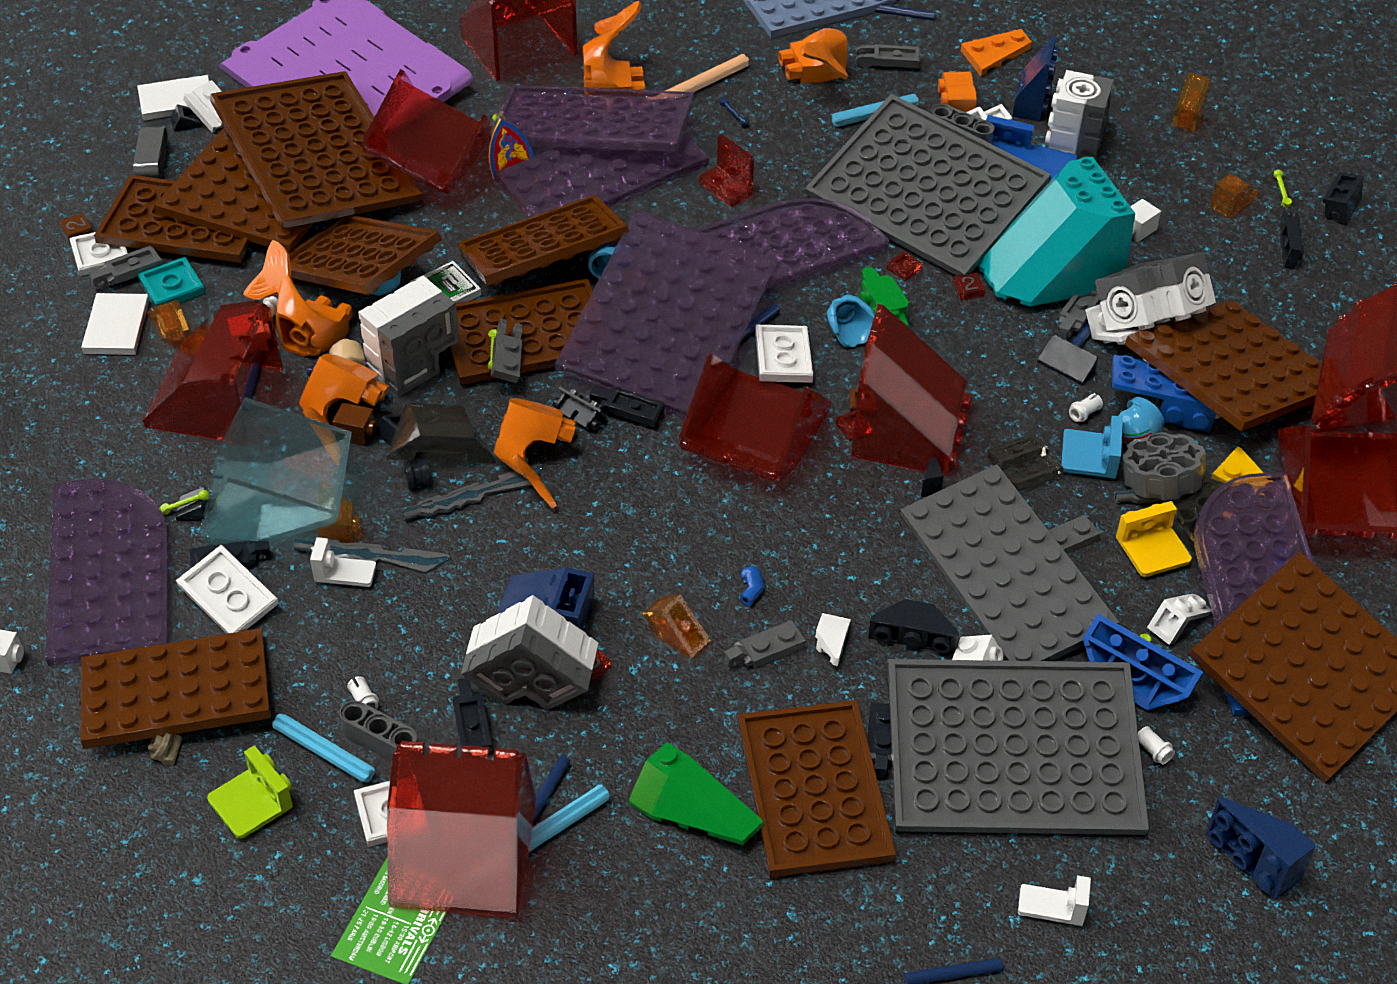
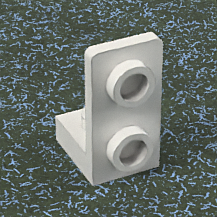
(1099, 330)
(339, 570)
(1175, 615)
(1056, 904)

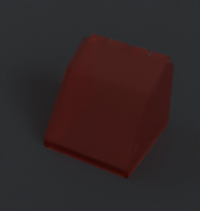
(425, 136)
(200, 386)
(750, 421)
(458, 828)

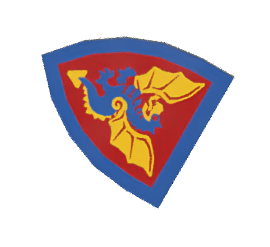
(507, 147)

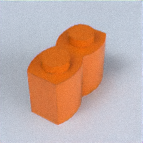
(957, 90)

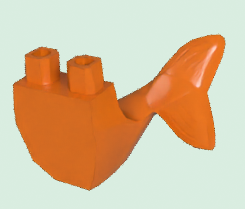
(816, 57)
(599, 67)
(302, 325)
(337, 380)
(525, 425)

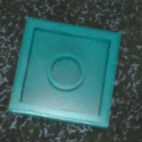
(171, 282)

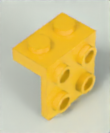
(1151, 540)

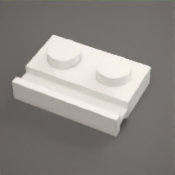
(200, 104)

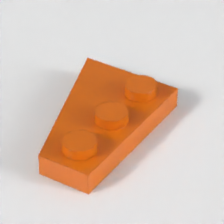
(993, 50)

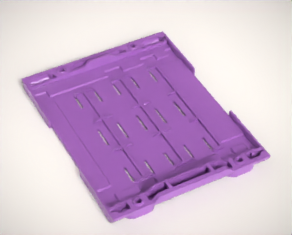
(365, 24)

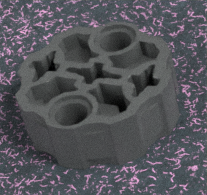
(1164, 466)

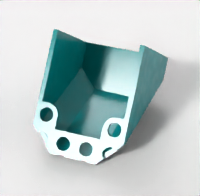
(1063, 239)

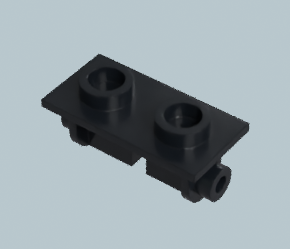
(588, 413)

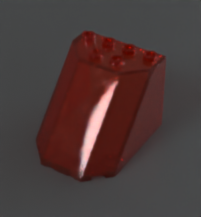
(483, 18)
(1358, 364)
(907, 399)
(1342, 480)

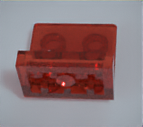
(733, 174)

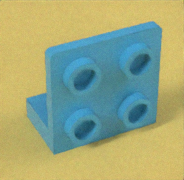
(1093, 452)

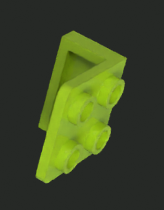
(252, 796)

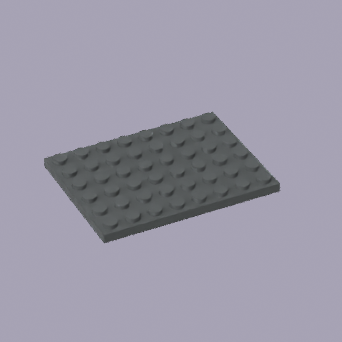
(929, 184)
(1015, 747)

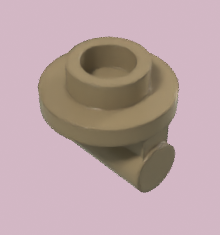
(165, 748)

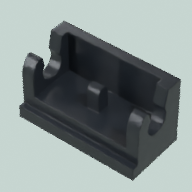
(1343, 196)

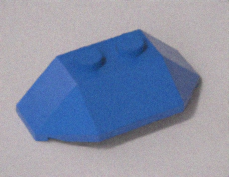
(1155, 673)

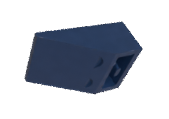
(1036, 83)
(562, 589)
(1261, 845)

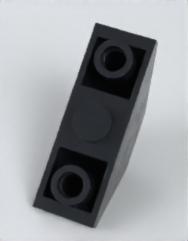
(915, 626)

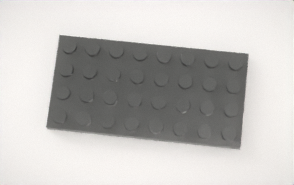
(1006, 567)

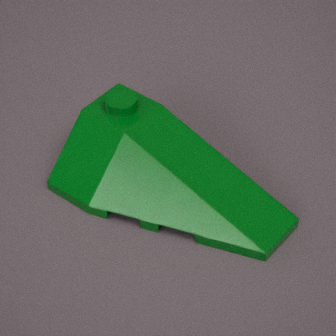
(682, 791)

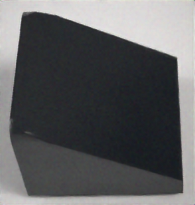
(184, 119)
(932, 479)
(193, 510)

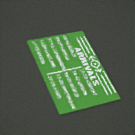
(386, 937)

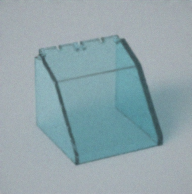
(275, 476)

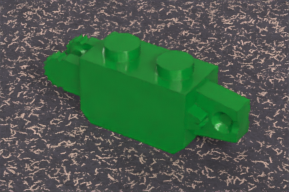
(883, 291)

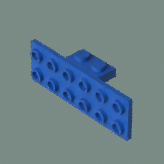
(1017, 139)
(1177, 404)

